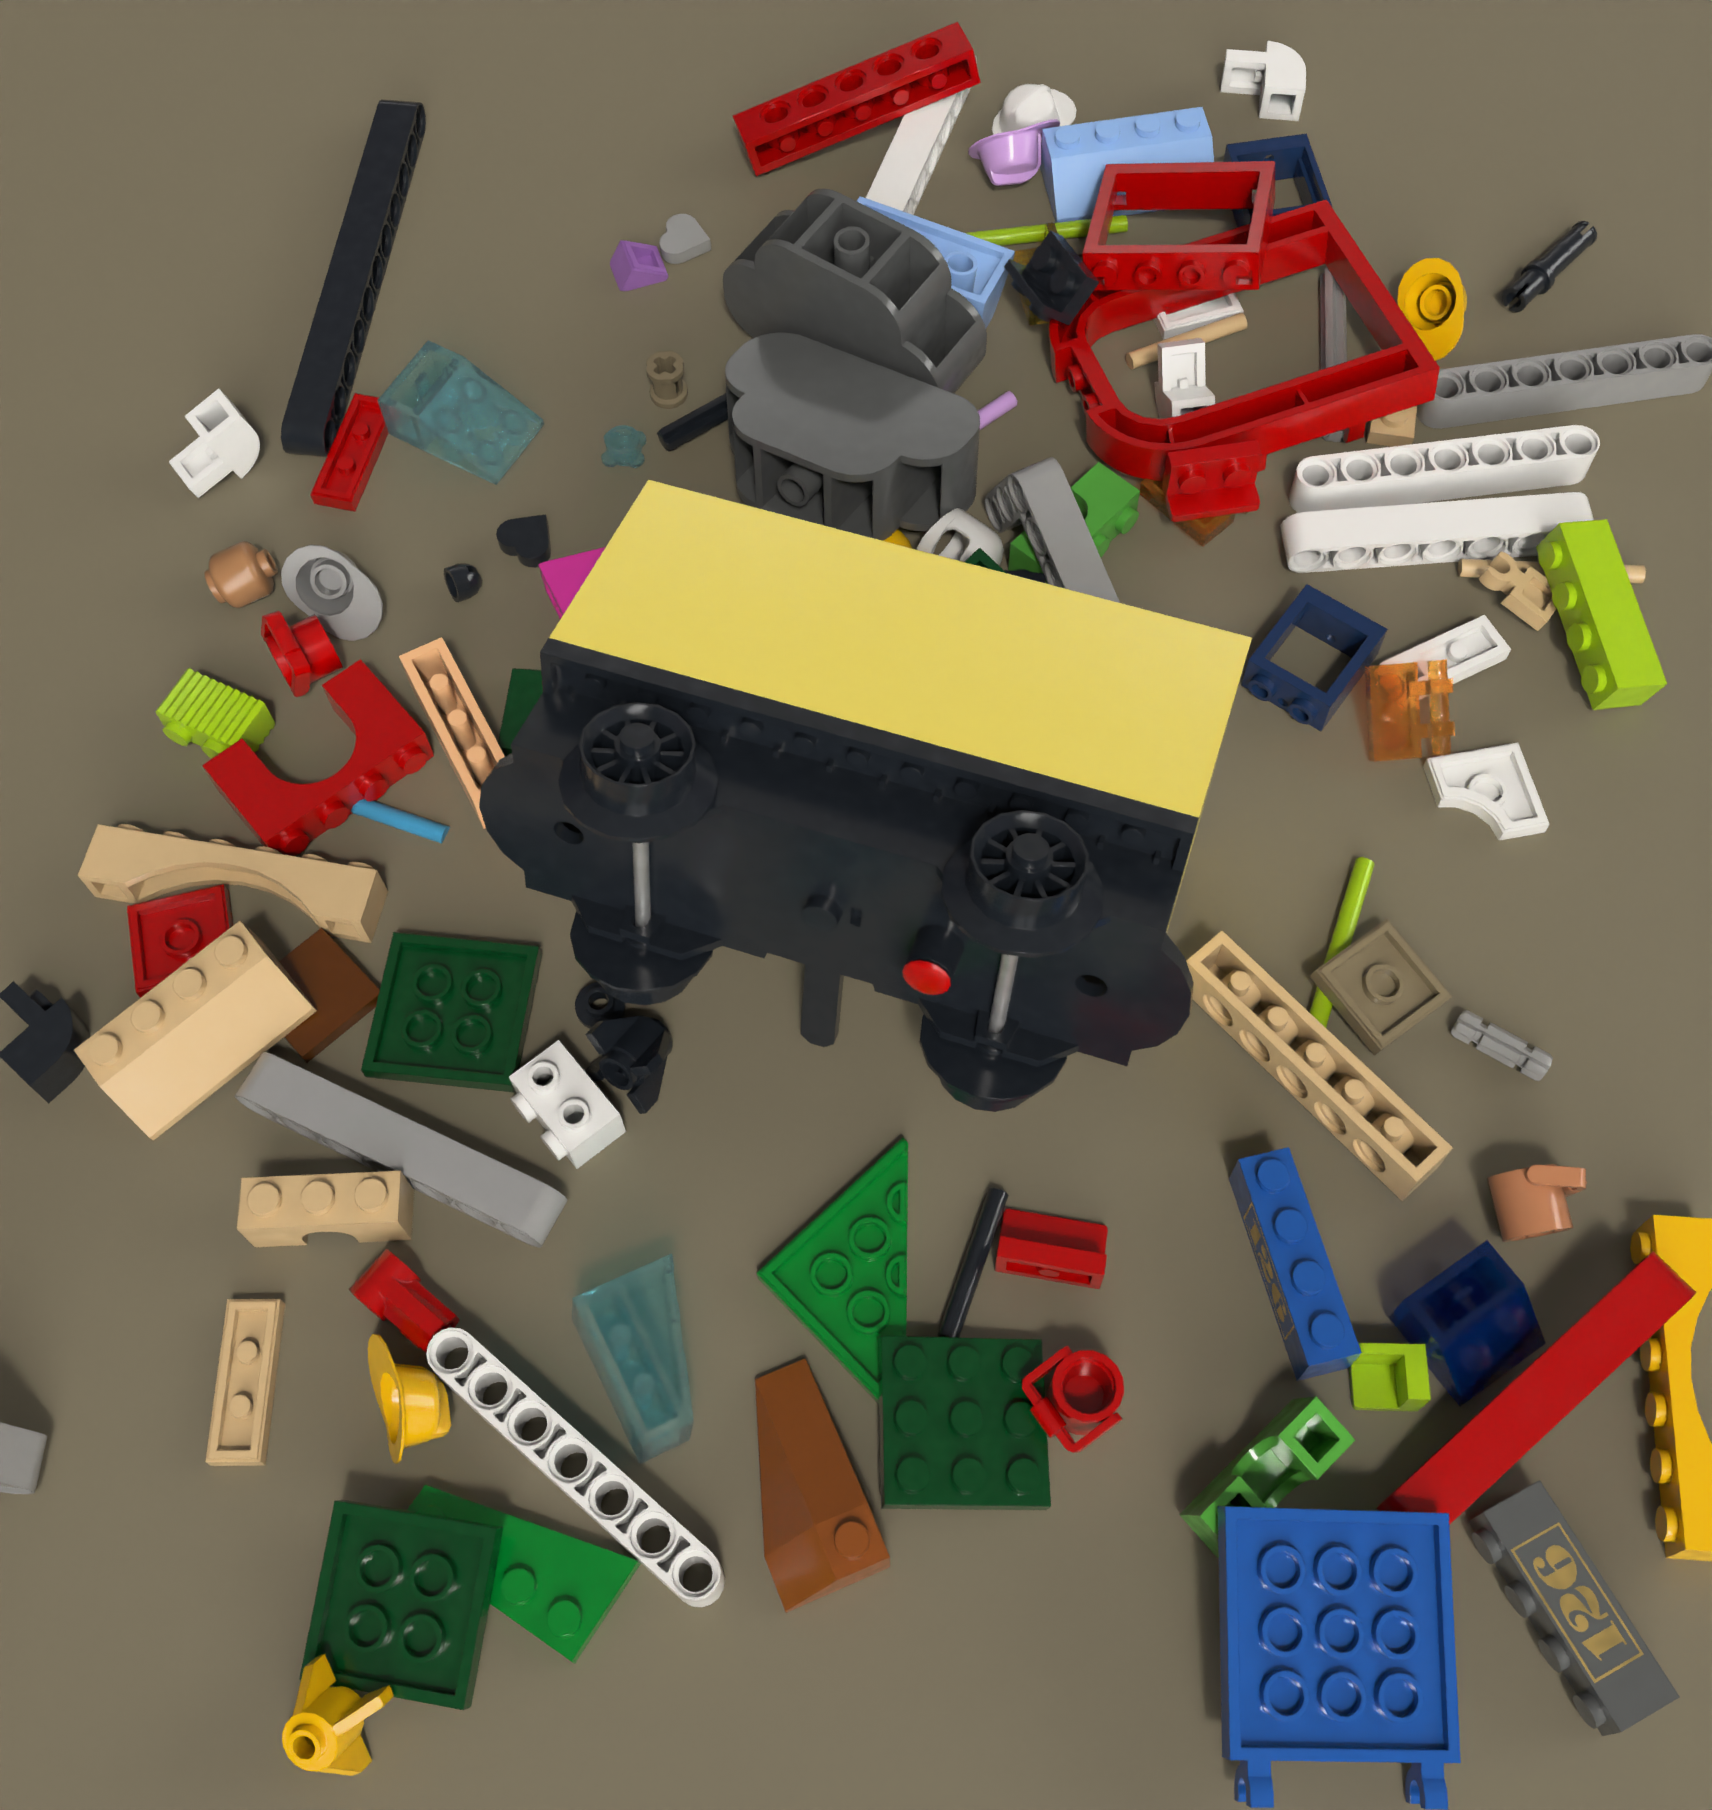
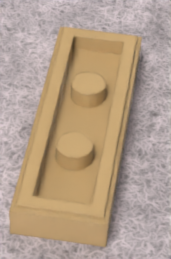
(245, 1383)

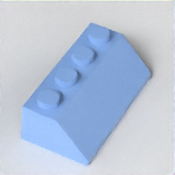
(1078, 153)
(973, 263)

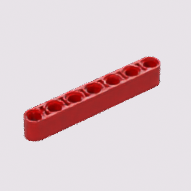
(1544, 1392)

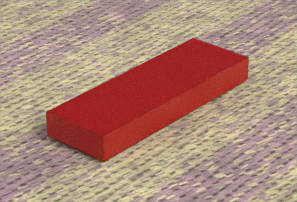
(352, 455)

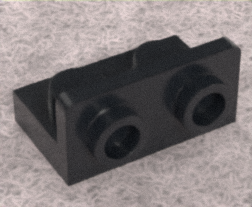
(1053, 280)

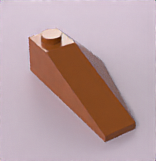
(812, 1504)

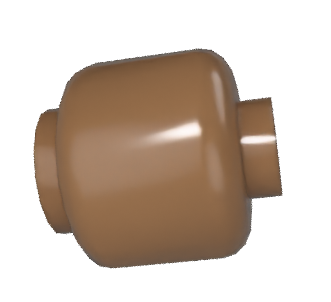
(241, 574)

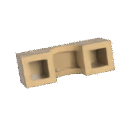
(359, 1204)

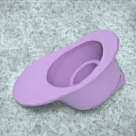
(1012, 155)

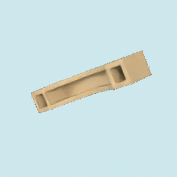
(141, 865)

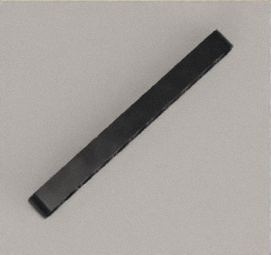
(354, 279)

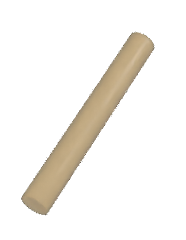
(1207, 333)

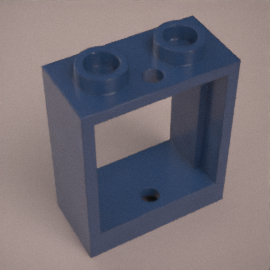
(1292, 160)
(1330, 623)

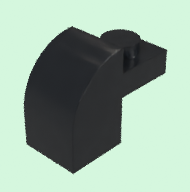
(45, 1049)

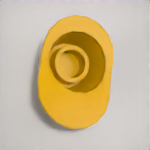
(1434, 304)
(409, 1399)

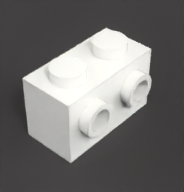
(566, 1104)

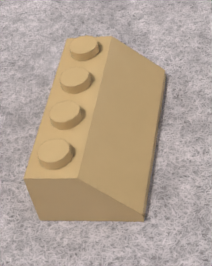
(195, 1030)

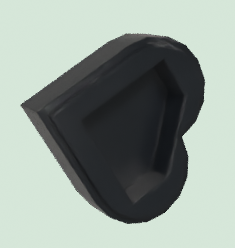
(526, 539)

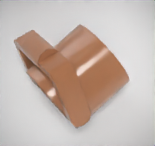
(1534, 1201)

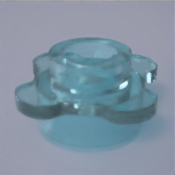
(630, 441)

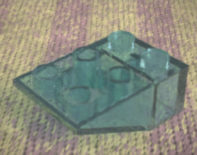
(458, 413)

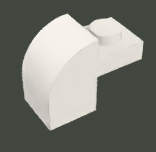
(1273, 74)
(1181, 378)
(223, 446)

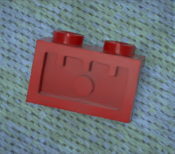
(1212, 481)

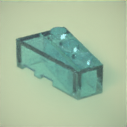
(639, 1355)

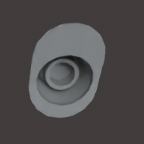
(334, 590)

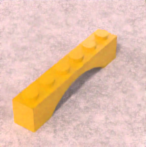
(1682, 1445)

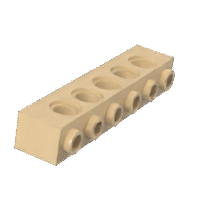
(1315, 1067)

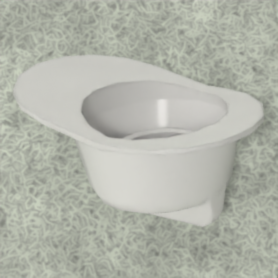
(1031, 105)

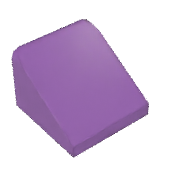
(637, 265)

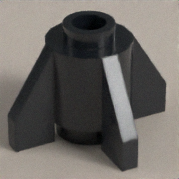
(632, 1056)

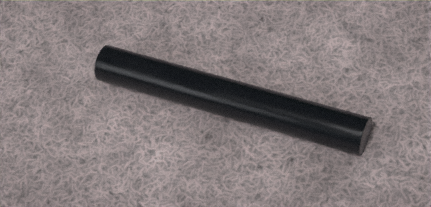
(973, 1263)

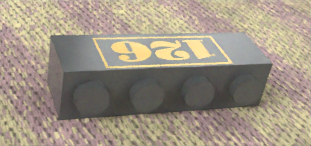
(1572, 1611)

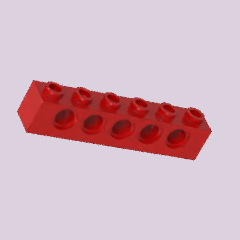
(857, 98)

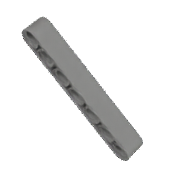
(1569, 381)
(395, 1143)

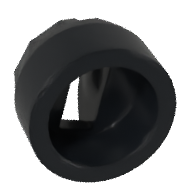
(462, 581)

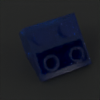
(1472, 1322)

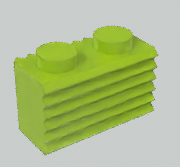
(212, 715)

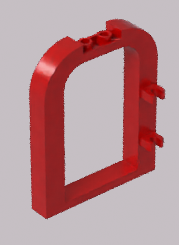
(1276, 415)

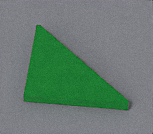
(850, 1269)

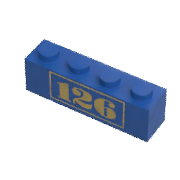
(1294, 1264)

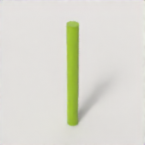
(1035, 233)
(1344, 928)

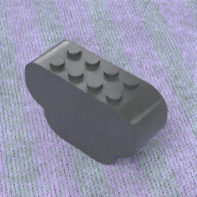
(857, 287)
(846, 438)

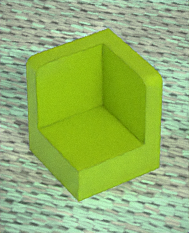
(1390, 1377)

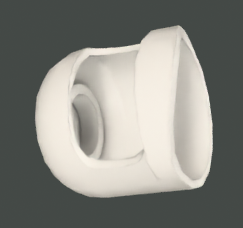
(969, 537)

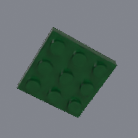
(452, 1012)
(960, 1424)
(404, 1602)

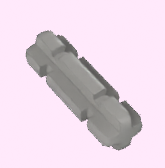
(1502, 1045)

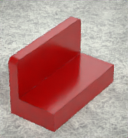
(1052, 1248)

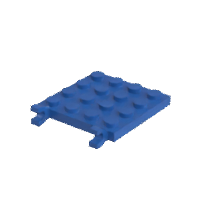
(1337, 1644)

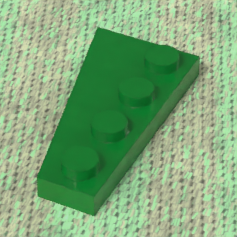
(543, 1577)

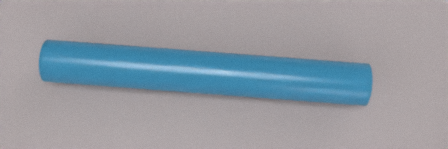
(401, 820)

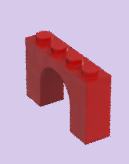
(293, 814)

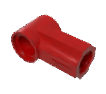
(396, 1294)

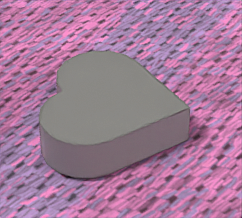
(683, 239)

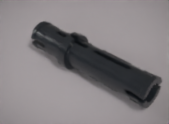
(1540, 274)

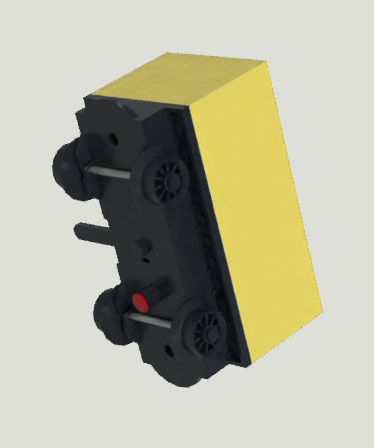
(872, 777)

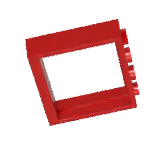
(1178, 188)

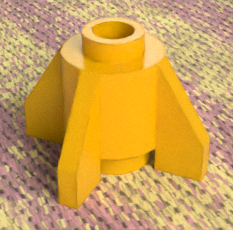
(329, 1723)

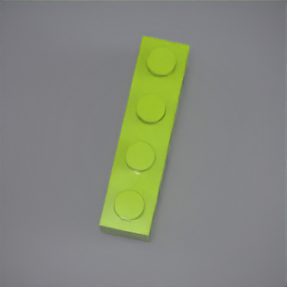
(1600, 614)

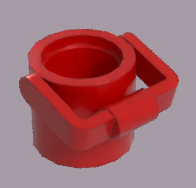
(300, 650)
(1079, 1398)

